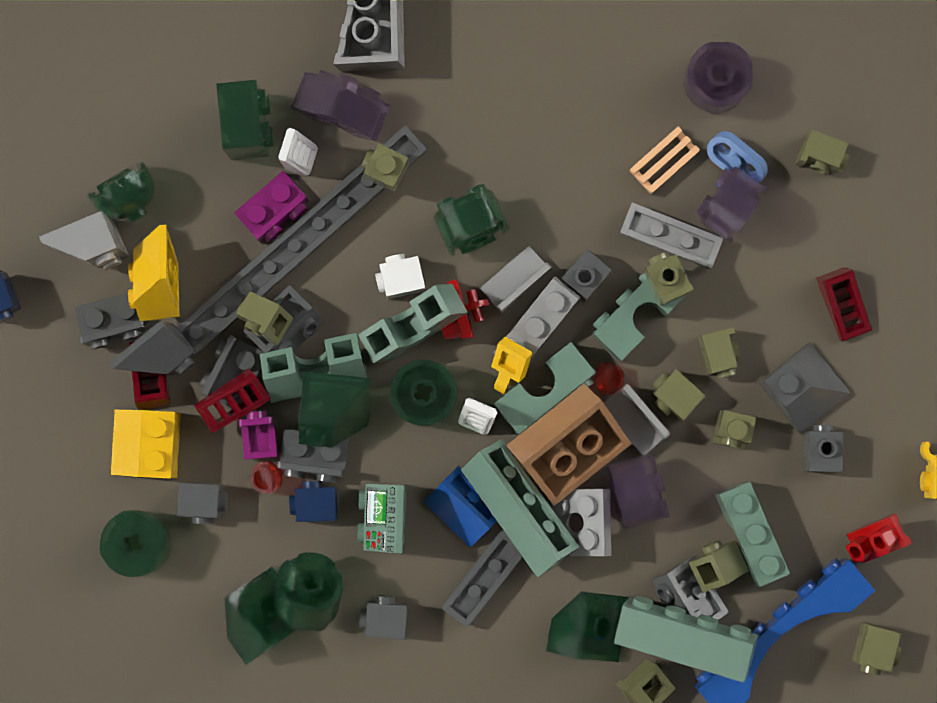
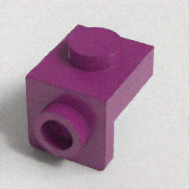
(259, 436)

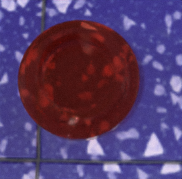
(609, 378)
(266, 477)

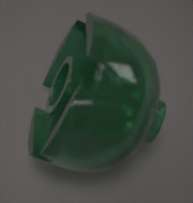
(125, 194)

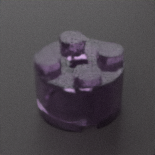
(715, 59)
(731, 203)
(638, 491)

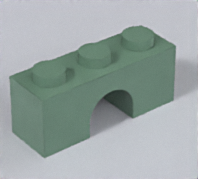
(617, 330)
(403, 331)
(285, 371)
(568, 372)
(753, 533)

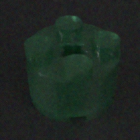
(470, 220)
(405, 389)
(117, 549)
(308, 592)

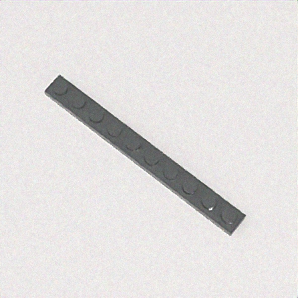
(292, 247)

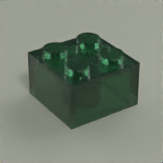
(243, 119)

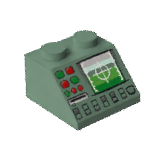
(383, 518)

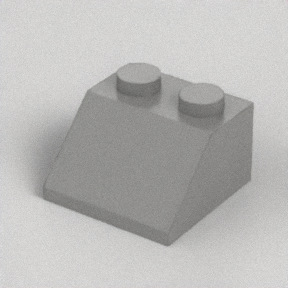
(89, 240)

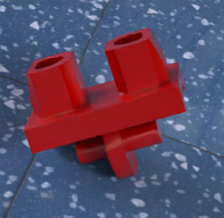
(462, 326)
(876, 539)

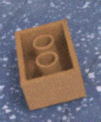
(569, 444)

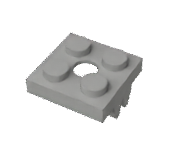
(595, 510)

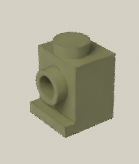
(823, 153)
(663, 290)
(264, 317)
(720, 352)
(733, 429)
(647, 683)

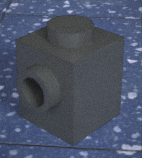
(586, 275)
(823, 449)
(201, 501)
(384, 618)

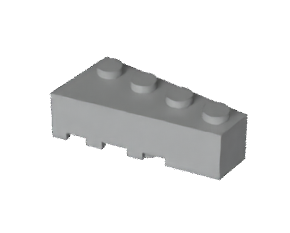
(371, 36)

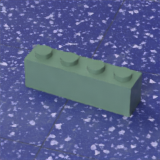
(519, 508)
(686, 638)

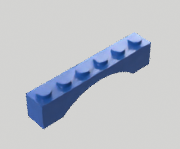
(834, 592)

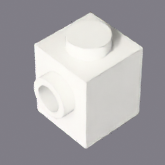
(400, 276)

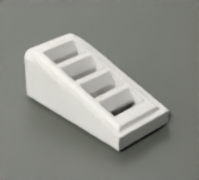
(297, 153)
(477, 416)

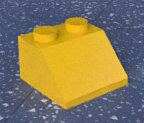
(154, 277)
(146, 443)

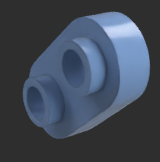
(739, 155)

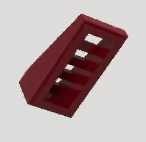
(829, 295)
(236, 384)
(150, 401)

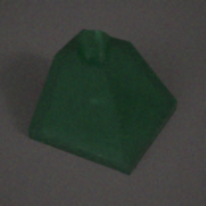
(332, 408)
(252, 617)
(587, 627)

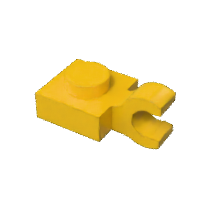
(511, 362)
(928, 478)

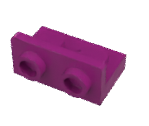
(272, 208)

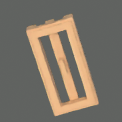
(684, 140)

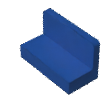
(461, 507)

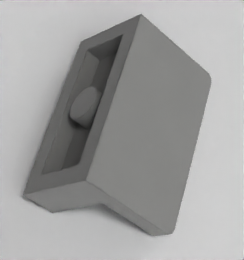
(515, 279)
(636, 420)

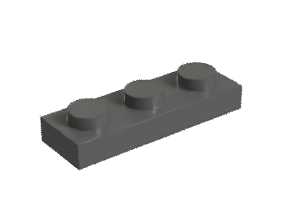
(482, 579)

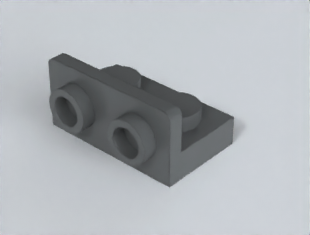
(109, 320)
(304, 322)
(233, 359)
(300, 458)
(682, 590)

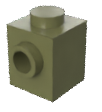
(385, 167)
(675, 394)
(718, 565)
(876, 649)

